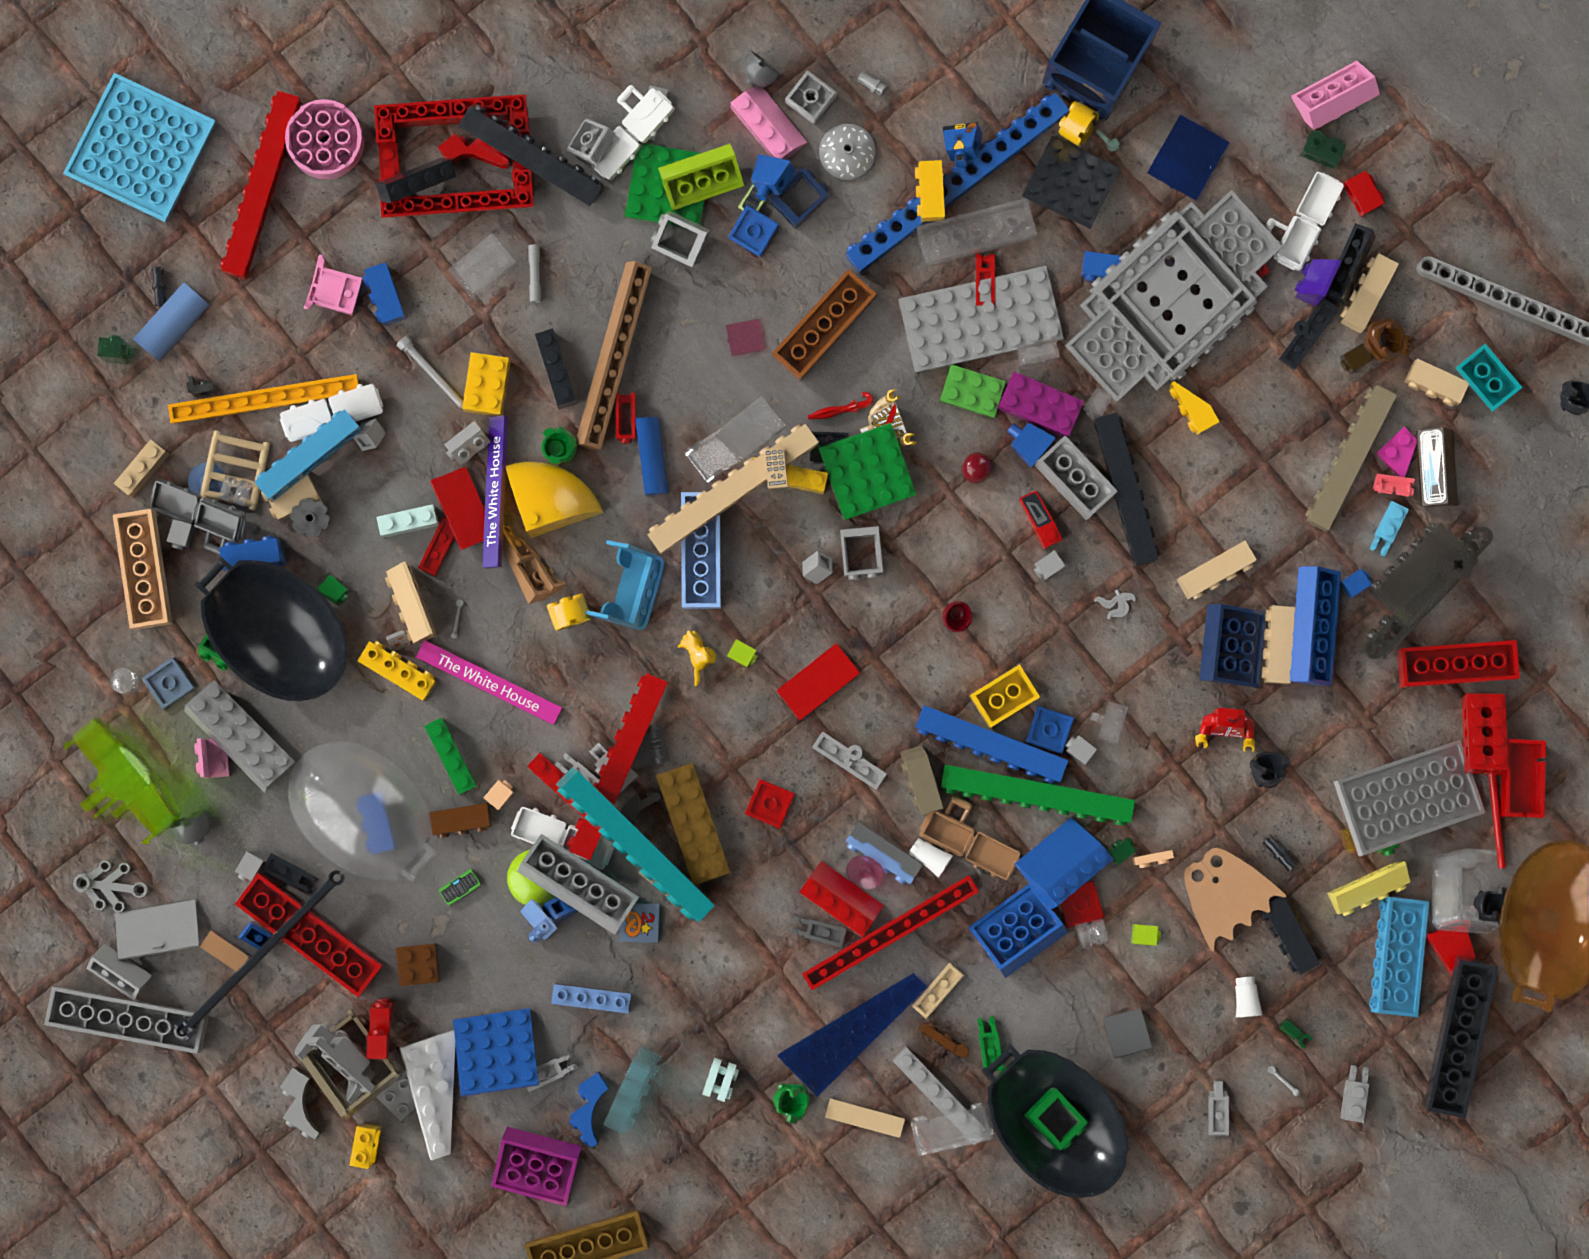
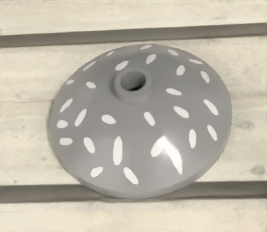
(846, 164)

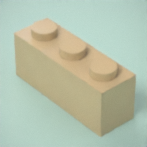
(1436, 383)
(141, 468)

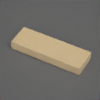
(937, 990)

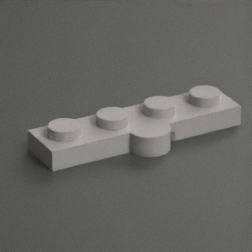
(849, 759)

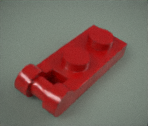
(985, 273)

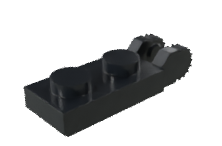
(288, 872)

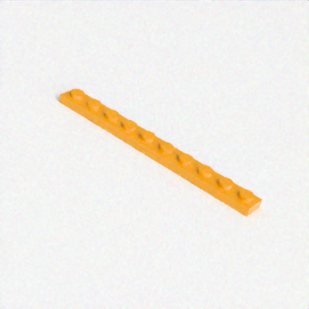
(260, 399)

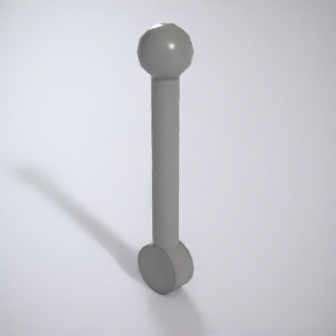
(459, 603)
(1272, 1070)

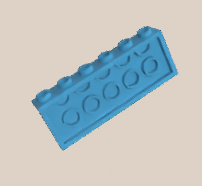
(1399, 956)

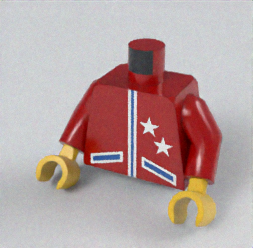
(1227, 723)

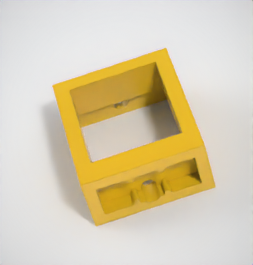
(363, 1152)

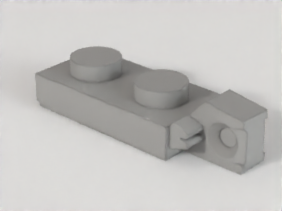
(1218, 1110)

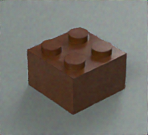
(418, 964)

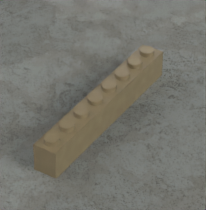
(1351, 458)

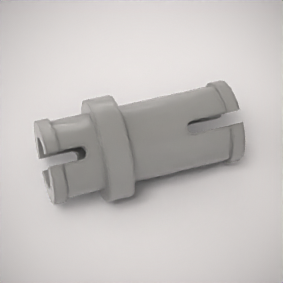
(871, 83)

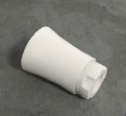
(930, 856)
(1247, 998)

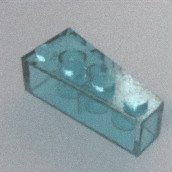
(631, 1091)

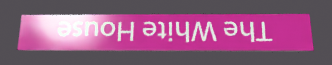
(489, 682)

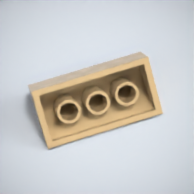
(411, 603)

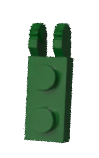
(989, 1043)

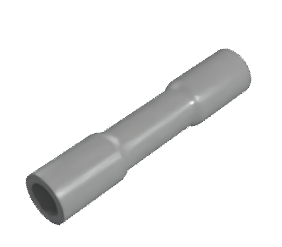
(534, 260)

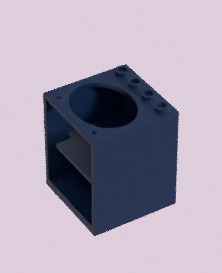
(1100, 54)

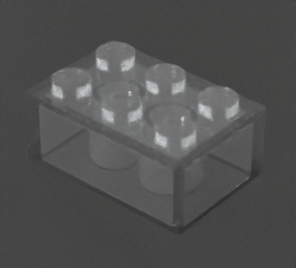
(483, 267)

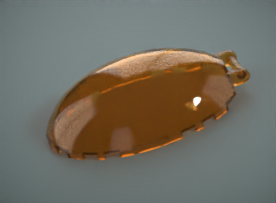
(1547, 924)

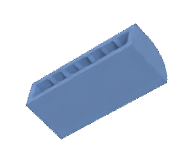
(171, 322)

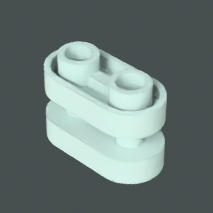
(723, 1091)

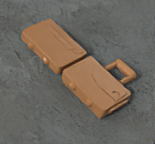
(958, 838)

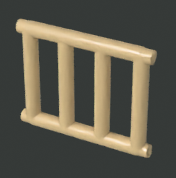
(214, 456)

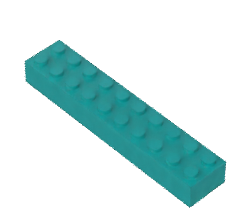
(637, 847)

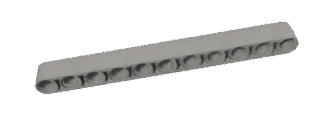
(1505, 302)

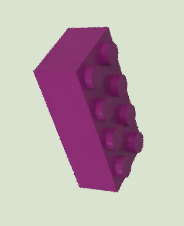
(1040, 405)

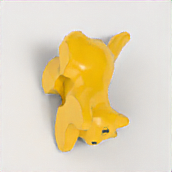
(700, 656)

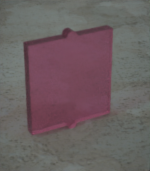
(745, 337)

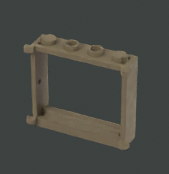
(330, 1088)

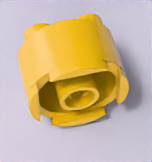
(1078, 124)
(568, 612)

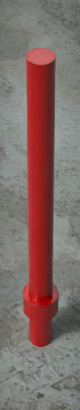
(1496, 820)

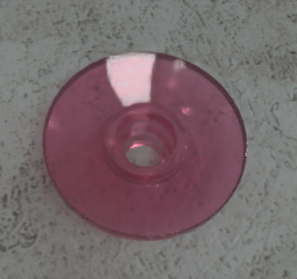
(860, 876)

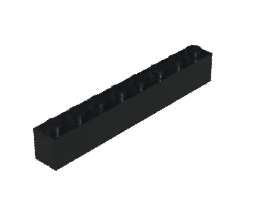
(531, 154)
(1129, 497)

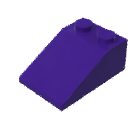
(1316, 280)

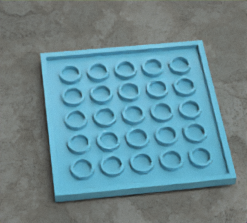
(140, 147)

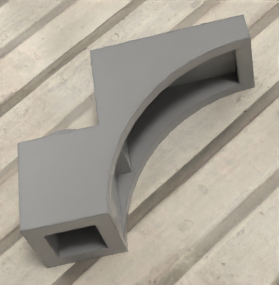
(297, 1115)

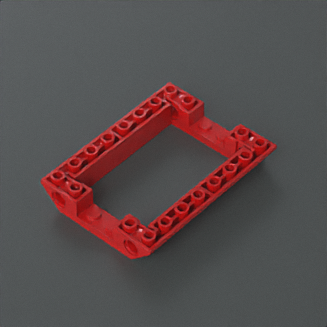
(443, 112)

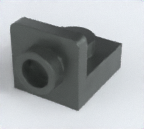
(203, 389)

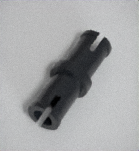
(159, 286)
(1279, 853)

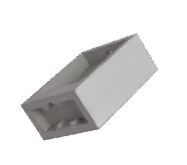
(697, 247)
(860, 533)

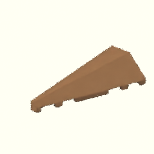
(532, 575)

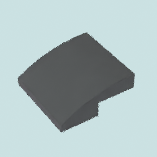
(1127, 1033)

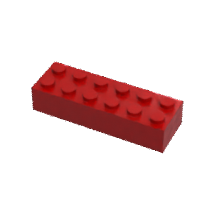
(1458, 664)

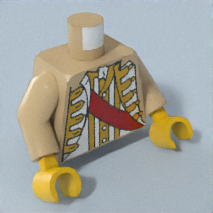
(885, 412)

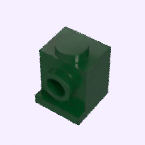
(1121, 850)

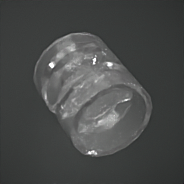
(241, 493)
(125, 681)
(1092, 933)

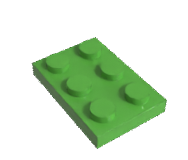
(972, 391)

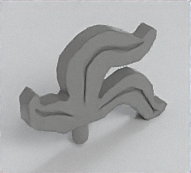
(1123, 606)

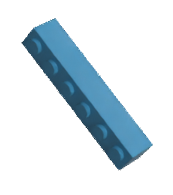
(308, 455)

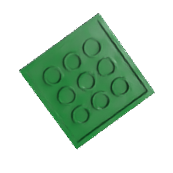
(647, 194)
(867, 471)

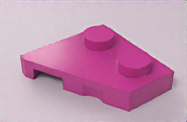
(1398, 452)

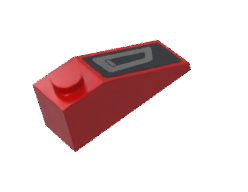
(1040, 520)

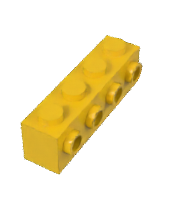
(397, 671)

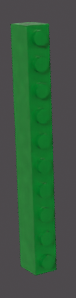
(1037, 794)

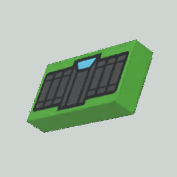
(459, 887)

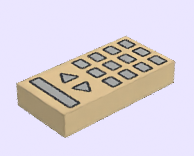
(775, 468)

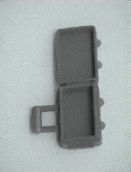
(206, 513)

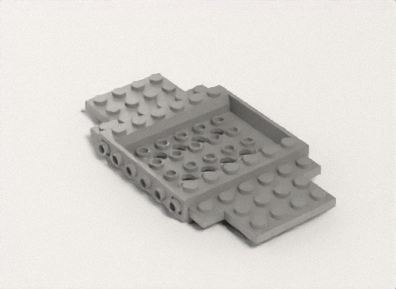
(1129, 334)

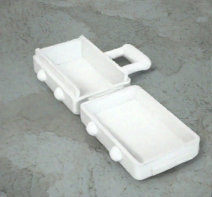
(640, 123)
(1303, 230)
(305, 419)
(531, 824)

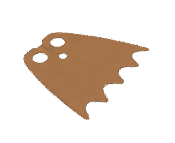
(1230, 900)

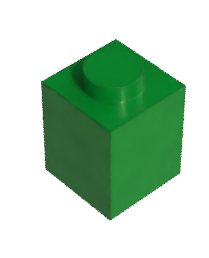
(334, 590)

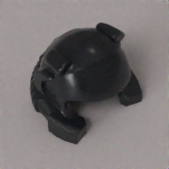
(1575, 397)
(1268, 768)
(1490, 904)

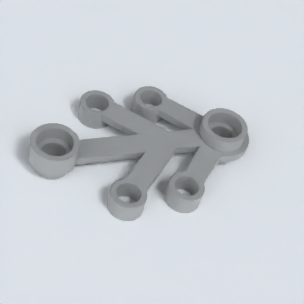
(108, 886)

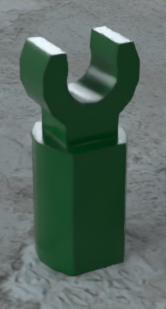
(1294, 1032)

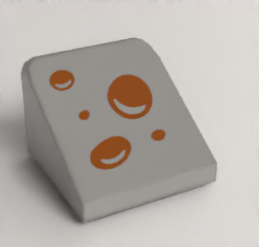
(398, 640)

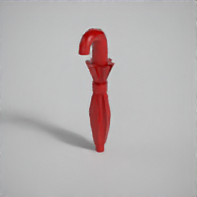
(830, 412)

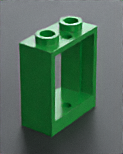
(1045, 1101)

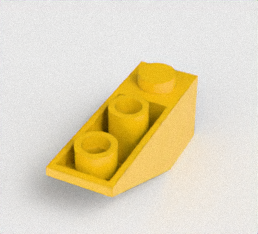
(1198, 412)

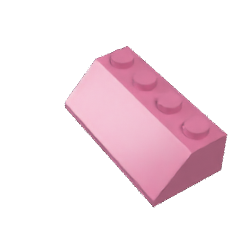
(1336, 95)
(767, 123)

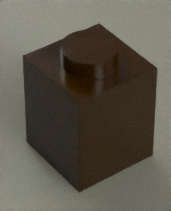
(1355, 359)

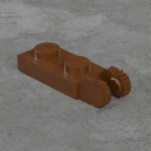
(944, 1040)

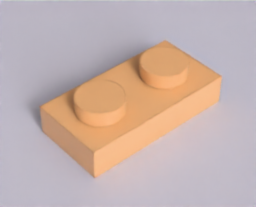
(1161, 857)

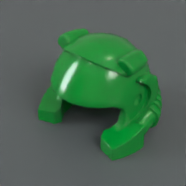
(558, 445)
(791, 1101)

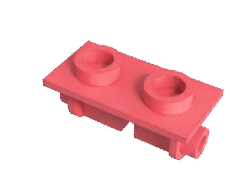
(1389, 484)

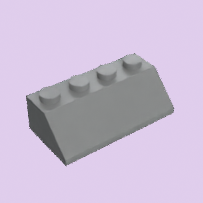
(1075, 478)

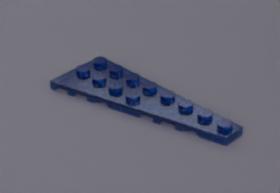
(831, 1049)

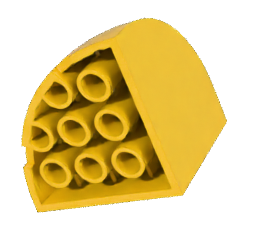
(550, 497)

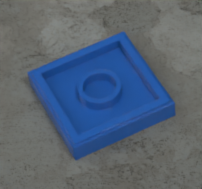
(753, 230)
(1049, 729)

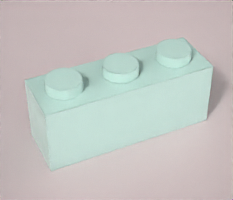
(407, 521)

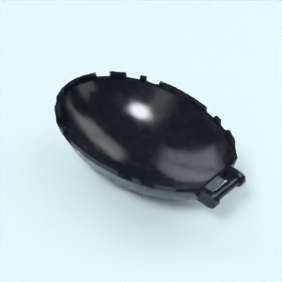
(273, 630)
(1093, 1158)

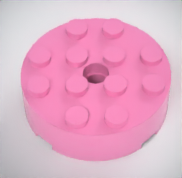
(334, 156)

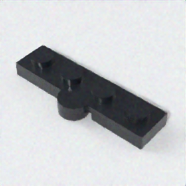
(1307, 333)

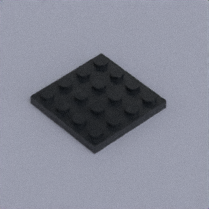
(1070, 182)

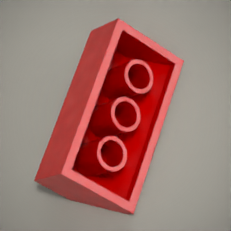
(841, 898)

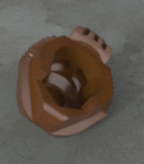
(1387, 340)

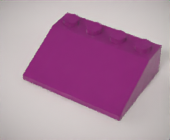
(536, 1166)

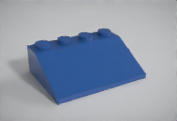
(1063, 862)
(1018, 930)

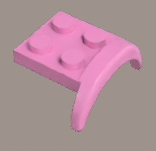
(333, 289)

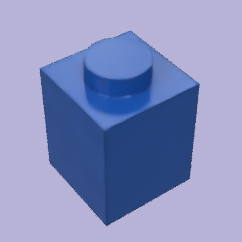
(1355, 583)

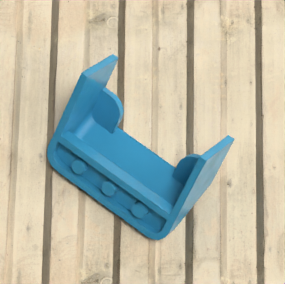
(636, 588)

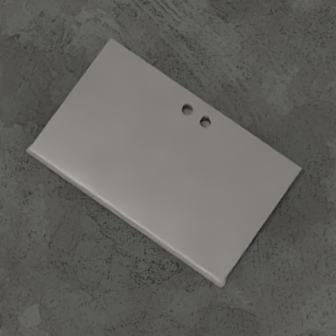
(157, 926)

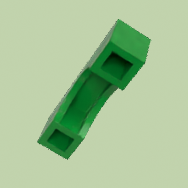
(450, 756)

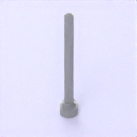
(407, 345)

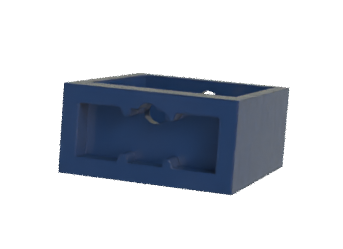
(786, 212)

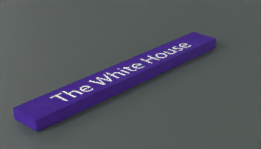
(495, 492)

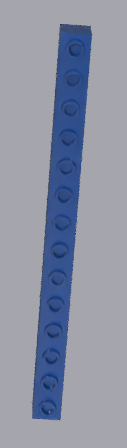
(1051, 103)

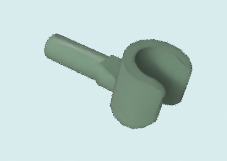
(1112, 145)

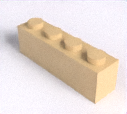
(1369, 292)
(1217, 569)
(1279, 644)

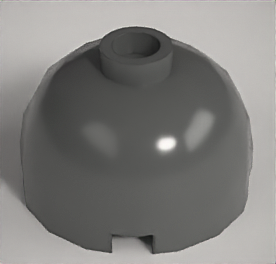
(758, 71)
(192, 828)

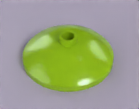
(522, 887)

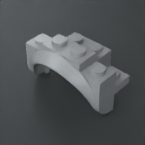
(342, 1055)

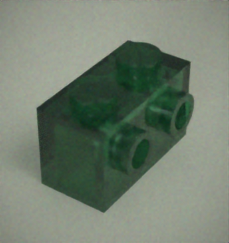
(1323, 149)
(114, 350)

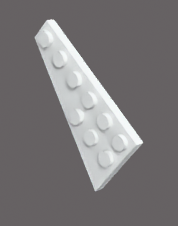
(431, 1081)

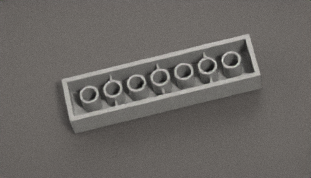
(122, 1019)

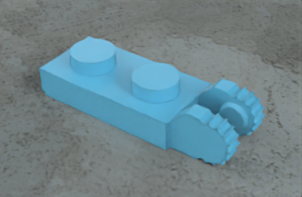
(1389, 526)

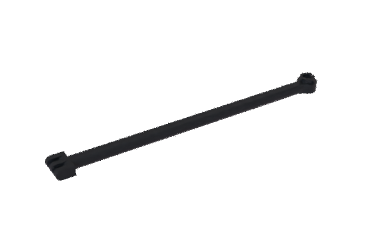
(258, 955)

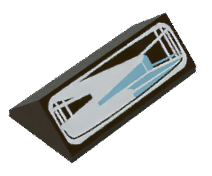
(1436, 467)

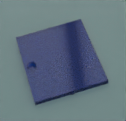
(1188, 157)

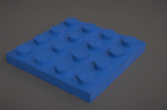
(495, 1052)

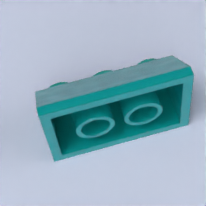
(1488, 377)

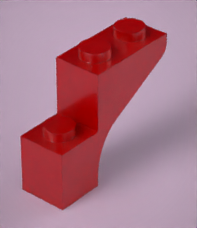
(456, 150)
(380, 1025)

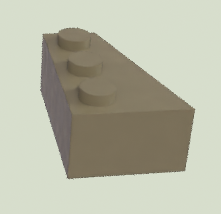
(921, 780)

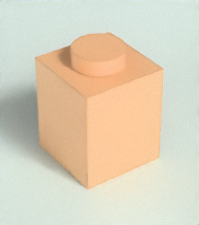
(499, 794)

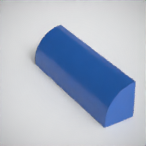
(651, 456)

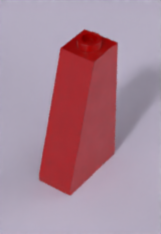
(1448, 945)

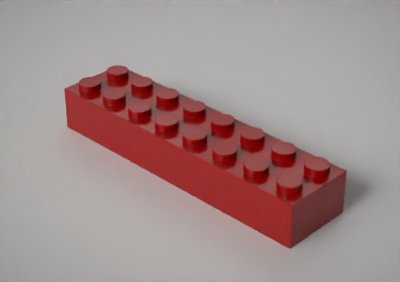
(311, 936)

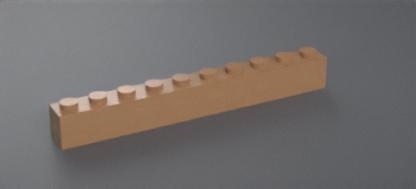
(613, 355)

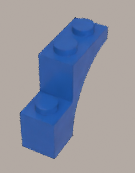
(582, 1118)

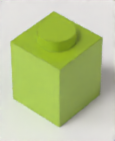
(742, 654)
(1145, 934)

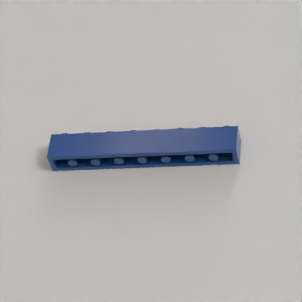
(991, 744)

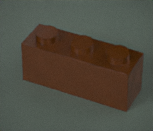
(460, 820)

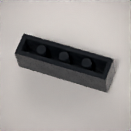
(415, 180)
(1351, 263)
(555, 368)
(1290, 935)

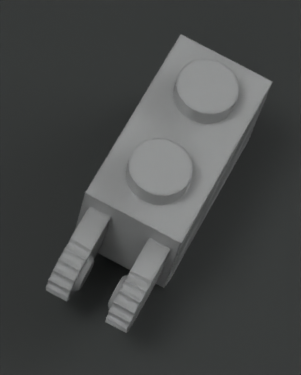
(1355, 1096)

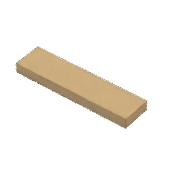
(864, 1117)

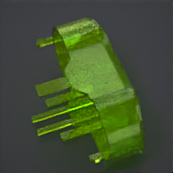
(125, 777)

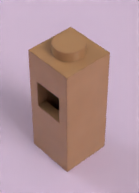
(224, 950)

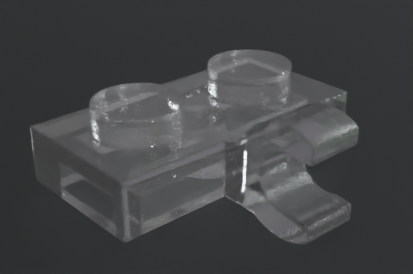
(1111, 722)

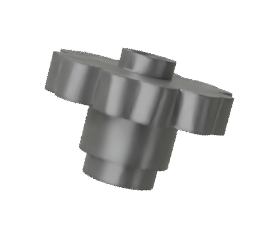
(317, 510)

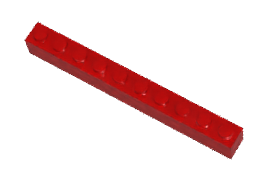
(260, 188)
(620, 758)
(890, 932)

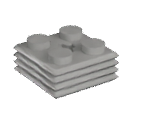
(809, 85)
(591, 141)

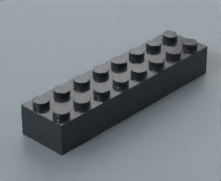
(1461, 1036)

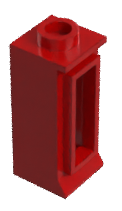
(625, 399)

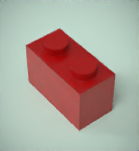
(1364, 193)

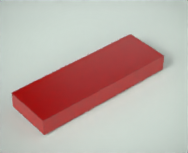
(437, 548)

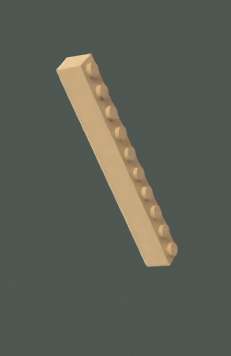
(728, 492)

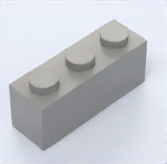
(119, 973)

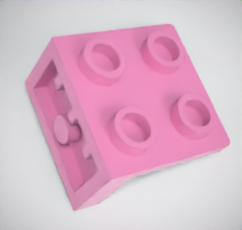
(212, 759)

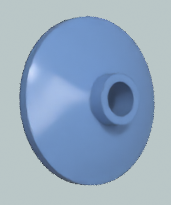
(196, 478)

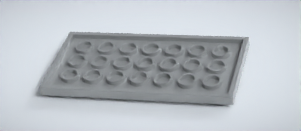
(950, 329)
(1408, 798)

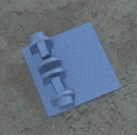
(542, 924)

